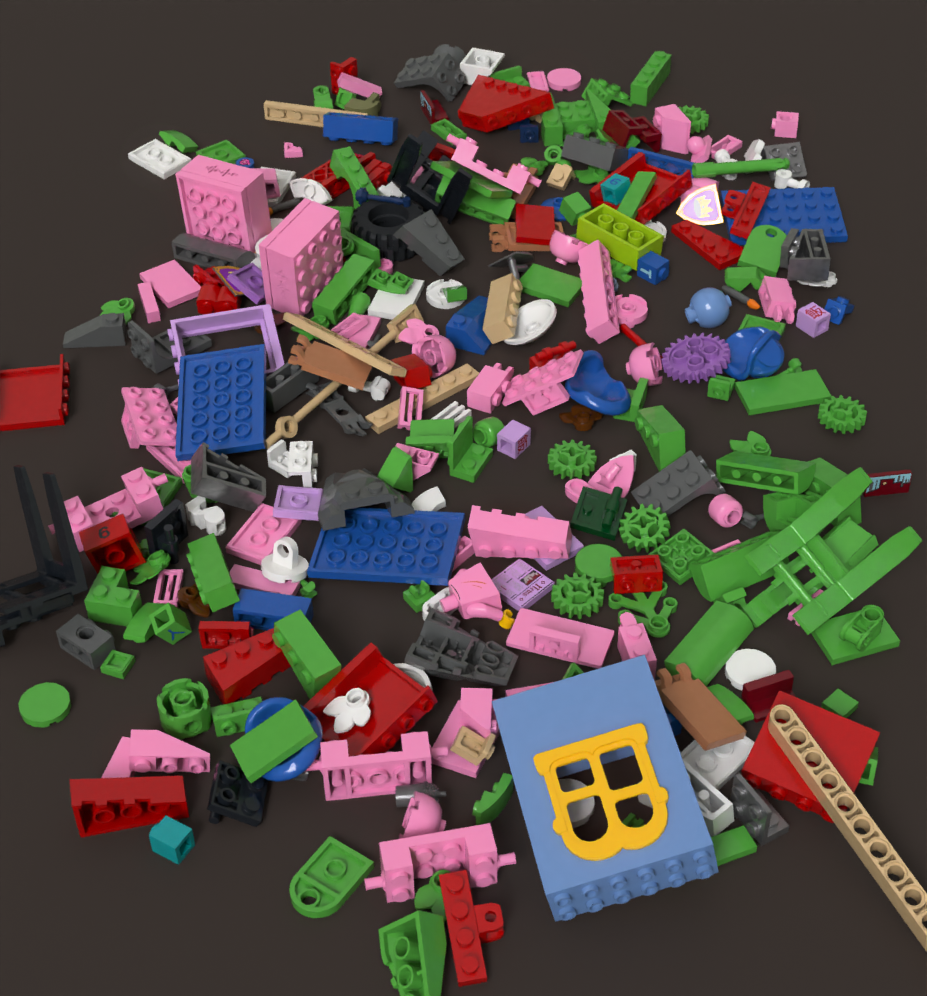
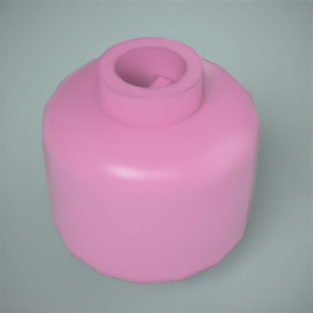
(725, 510)

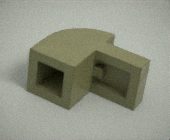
(370, 106)

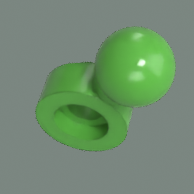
(555, 150)

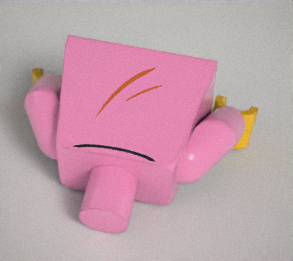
(476, 597)

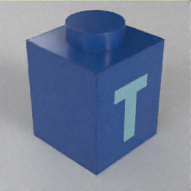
(653, 268)

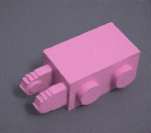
(777, 299)
(489, 388)
(634, 641)

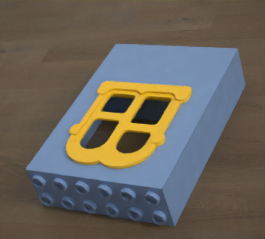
(581, 727)

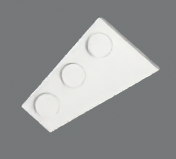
(714, 806)

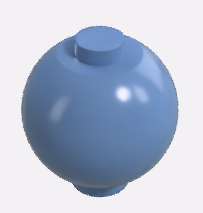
(708, 308)

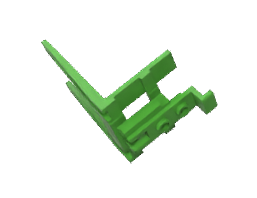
(804, 538)

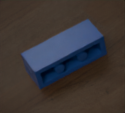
(265, 608)

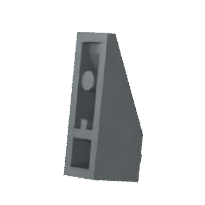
(99, 332)

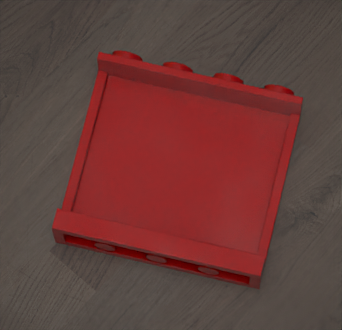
(663, 192)
(34, 396)
(394, 702)
(842, 740)

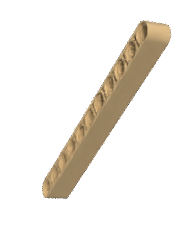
(848, 821)

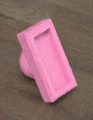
(699, 148)

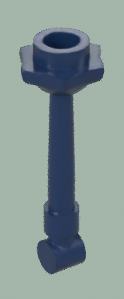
(362, 195)

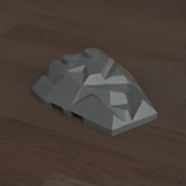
(357, 490)
(457, 655)

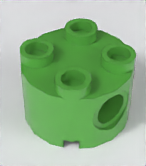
(184, 708)

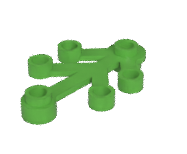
(655, 624)

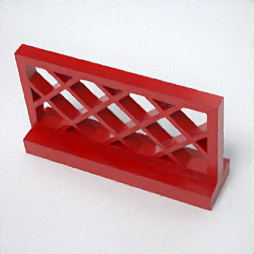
(327, 178)

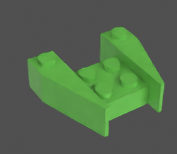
(569, 115)

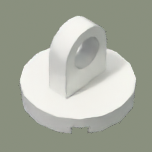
(283, 565)

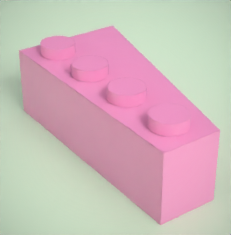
(518, 535)

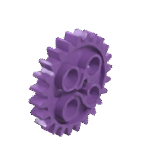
(696, 358)

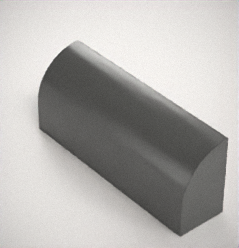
(209, 252)

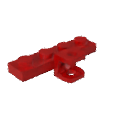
(745, 209)
(468, 927)

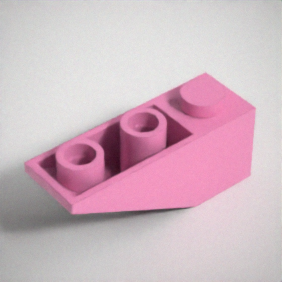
(163, 753)

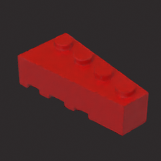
(244, 666)
(126, 802)

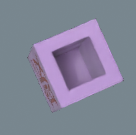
(813, 319)
(513, 439)

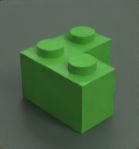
(111, 598)

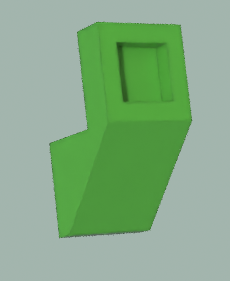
(742, 276)

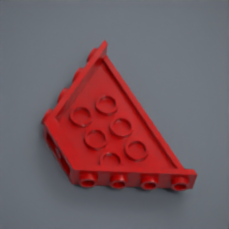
(499, 103)

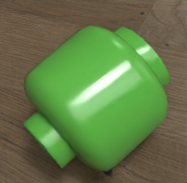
(486, 431)

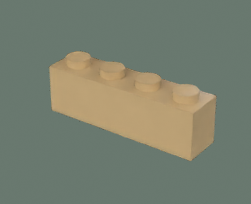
(502, 308)

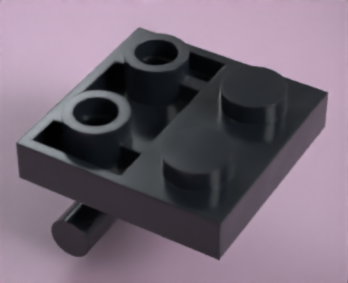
(167, 530)
(236, 796)

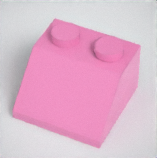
(674, 128)

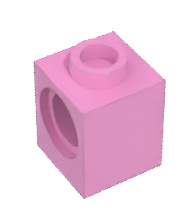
(785, 124)

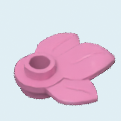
(415, 331)

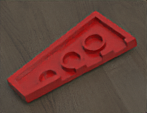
(710, 246)

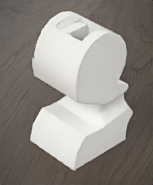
(203, 517)

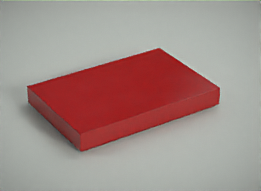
(534, 224)

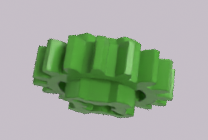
(698, 118)
(842, 414)
(572, 459)
(644, 528)
(577, 595)

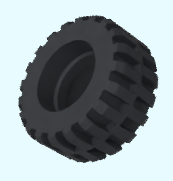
(378, 222)

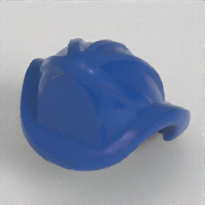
(754, 353)
(595, 387)
(299, 761)

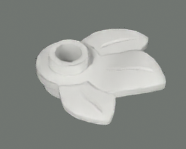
(824, 283)
(349, 710)

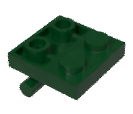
(599, 512)

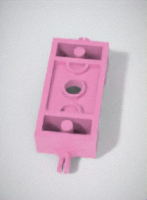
(465, 154)
(137, 503)
(355, 775)
(417, 857)

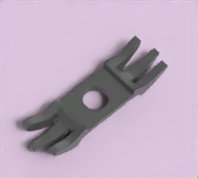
(351, 418)

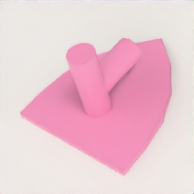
(613, 474)

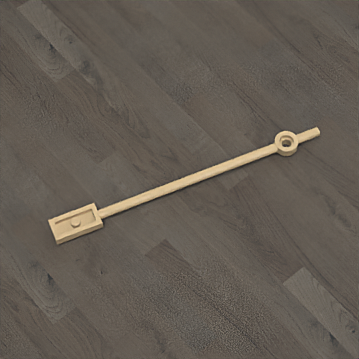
(287, 425)

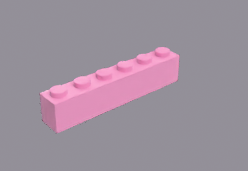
(598, 292)

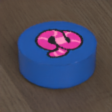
(245, 162)

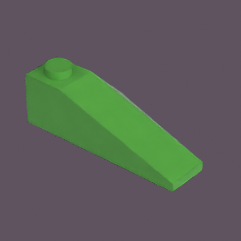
(415, 953)

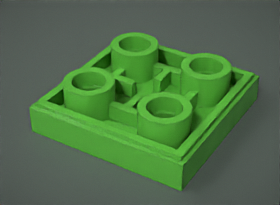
(678, 553)

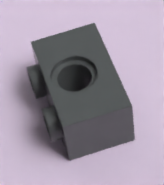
(85, 641)

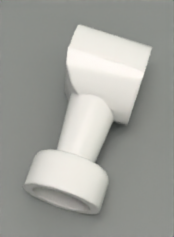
(723, 156)
(784, 179)
(377, 388)

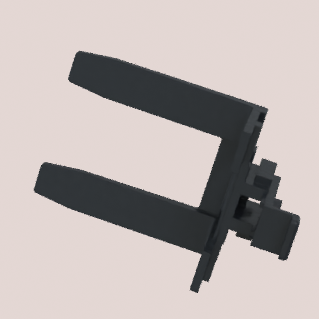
(410, 158)
(60, 578)

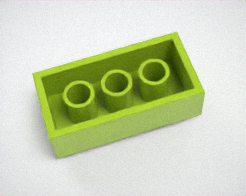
(620, 234)

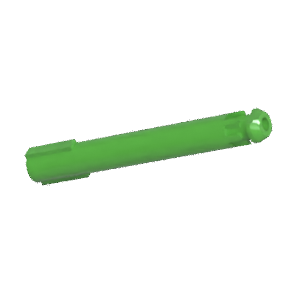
(711, 169)

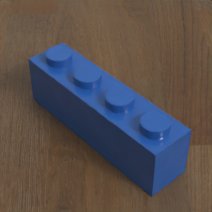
(360, 127)

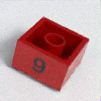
(112, 544)

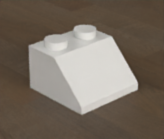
(480, 63)

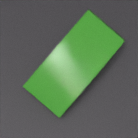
(178, 139)
(390, 283)
(140, 626)
(732, 703)
(493, 802)

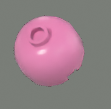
(565, 247)
(437, 353)
(645, 363)
(422, 816)

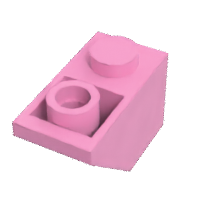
(421, 459)
(477, 711)

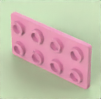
(542, 386)
(148, 417)
(560, 638)

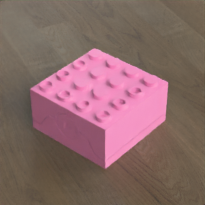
(224, 202)
(301, 257)

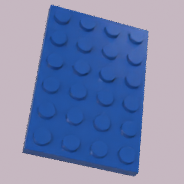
(799, 210)
(222, 401)
(389, 548)

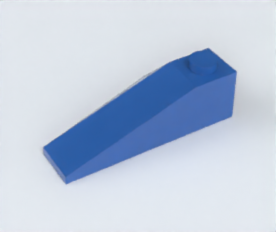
(466, 327)

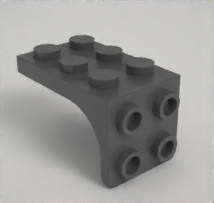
(433, 70)
(156, 351)
(678, 484)

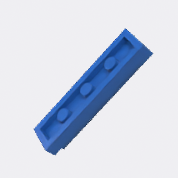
(663, 162)

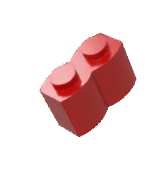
(216, 299)

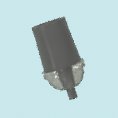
(404, 792)

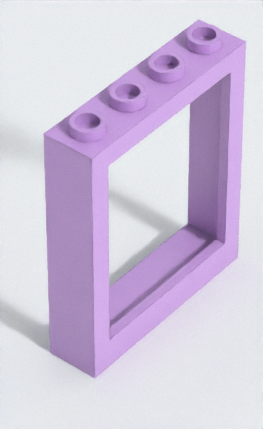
(226, 321)

